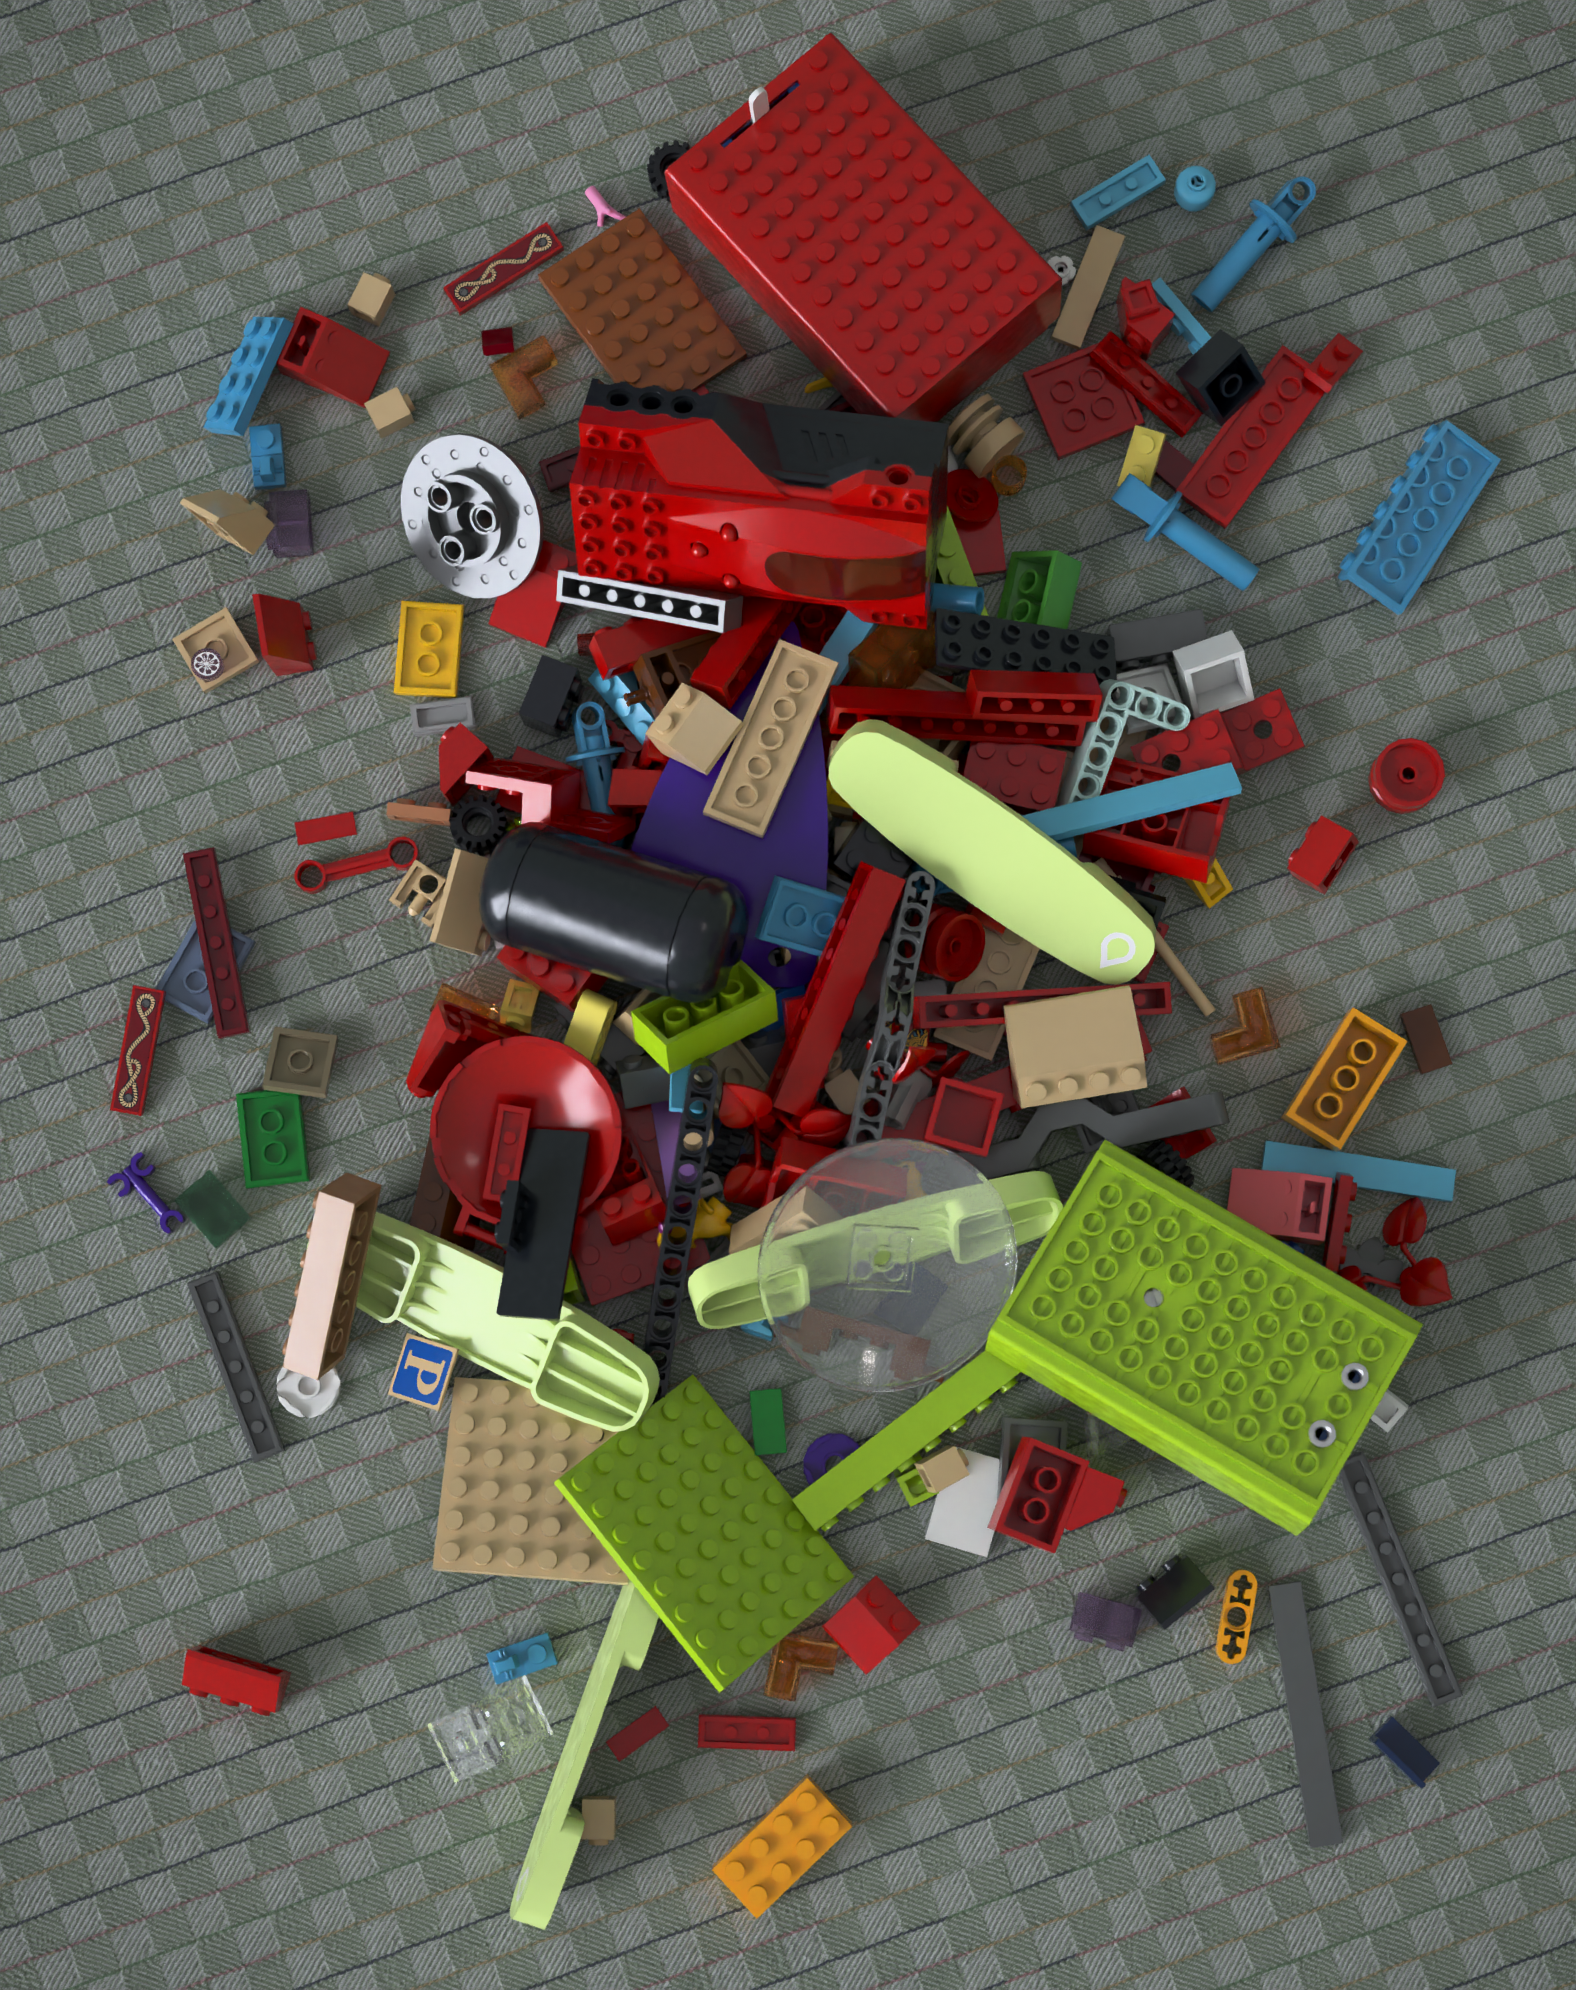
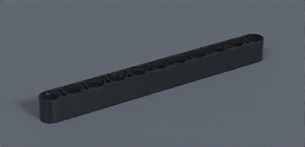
(680, 1216)

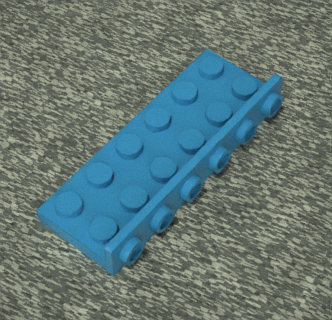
(1419, 516)

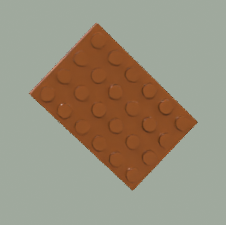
(641, 310)

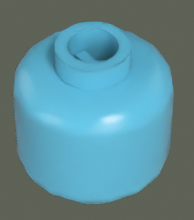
(1194, 188)

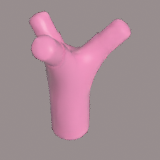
(601, 206)

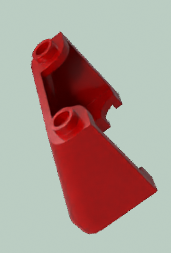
(447, 1040)

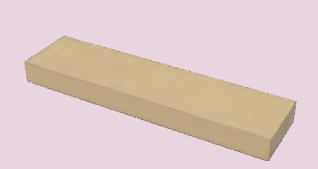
(1088, 287)

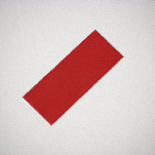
(325, 828)
(637, 1733)

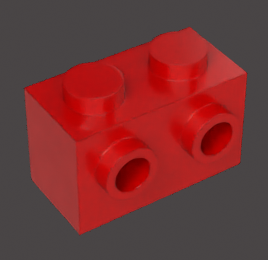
(1322, 854)

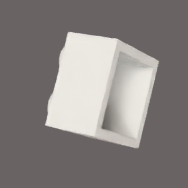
(1213, 674)

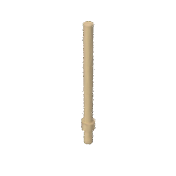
(1172, 961)

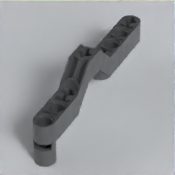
(888, 1049)
(1121, 1130)

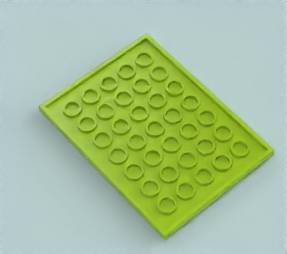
(704, 1532)

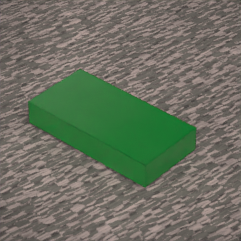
(768, 1421)

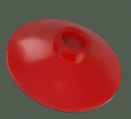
(971, 497)

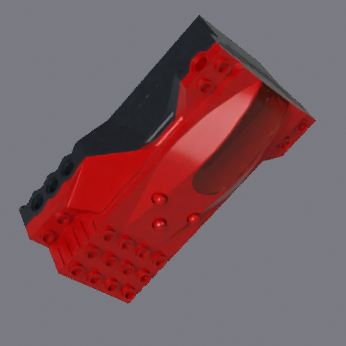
(761, 500)

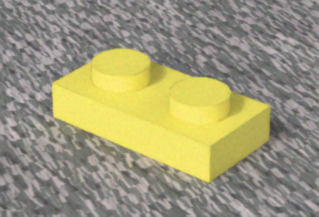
(1143, 455)

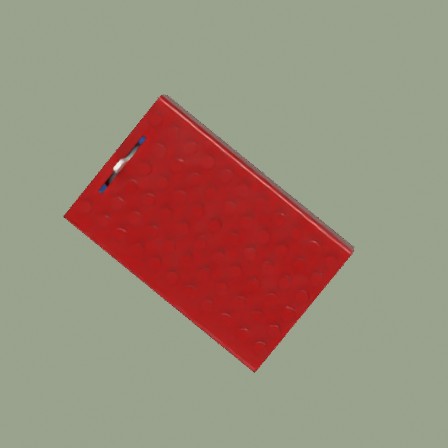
(864, 239)

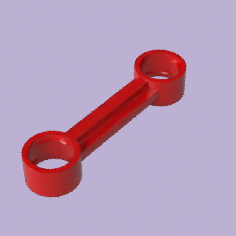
(356, 865)

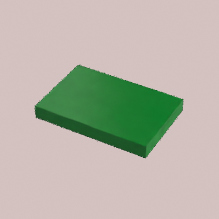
(272, 1138)

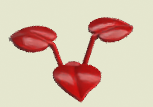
(916, 1060)
(747, 1105)
(1423, 1282)

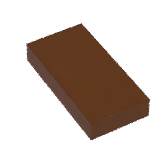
(1425, 1039)

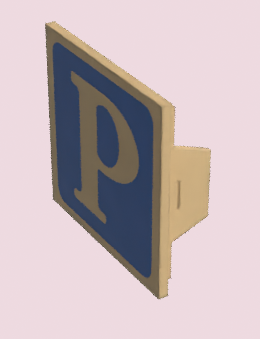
(423, 1372)

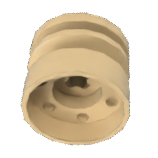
(978, 429)

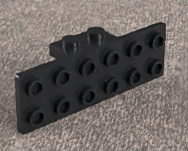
(1001, 644)
(540, 1223)

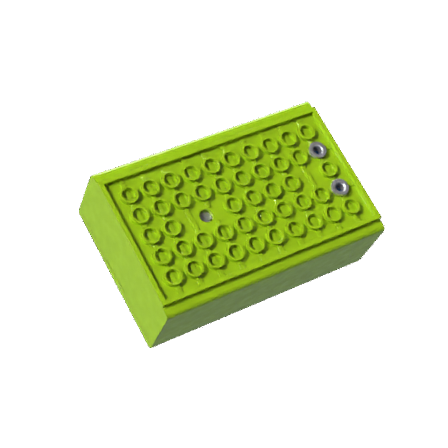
(1202, 1337)

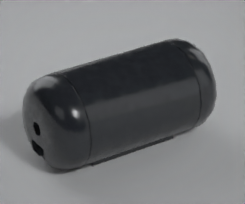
(613, 912)

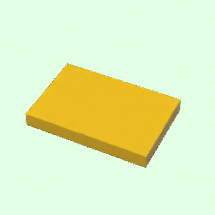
(429, 649)

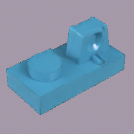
(267, 456)
(522, 1658)

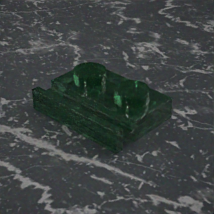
(213, 1209)

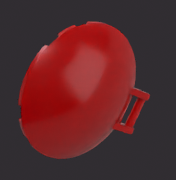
(528, 1073)

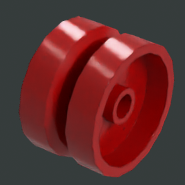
(1406, 758)
(951, 943)

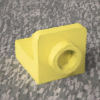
(519, 1005)

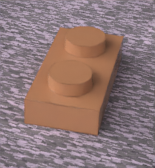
(407, 811)

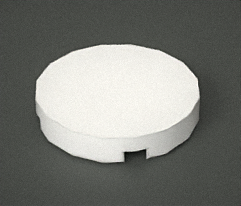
(308, 1396)

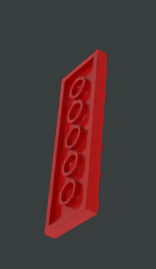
(1251, 440)

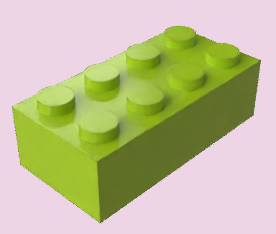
(684, 1031)

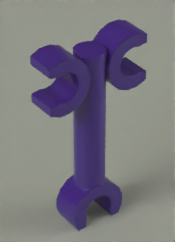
(132, 1178)

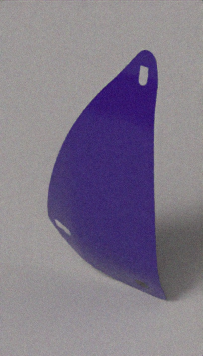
(791, 847)

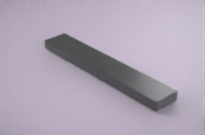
(236, 1366)

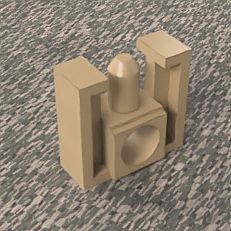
(413, 881)

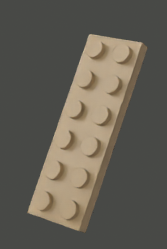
(771, 738)

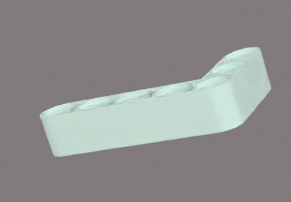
(1108, 741)

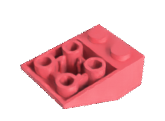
(1282, 1203)

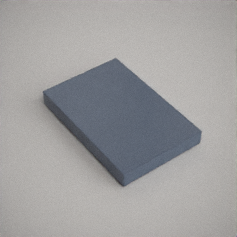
(186, 976)

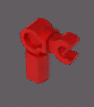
(625, 739)

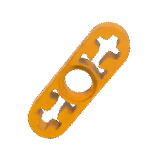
(1224, 1639)

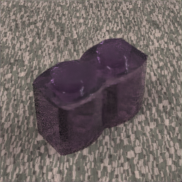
(293, 523)
(1104, 1620)

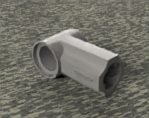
(905, 1097)

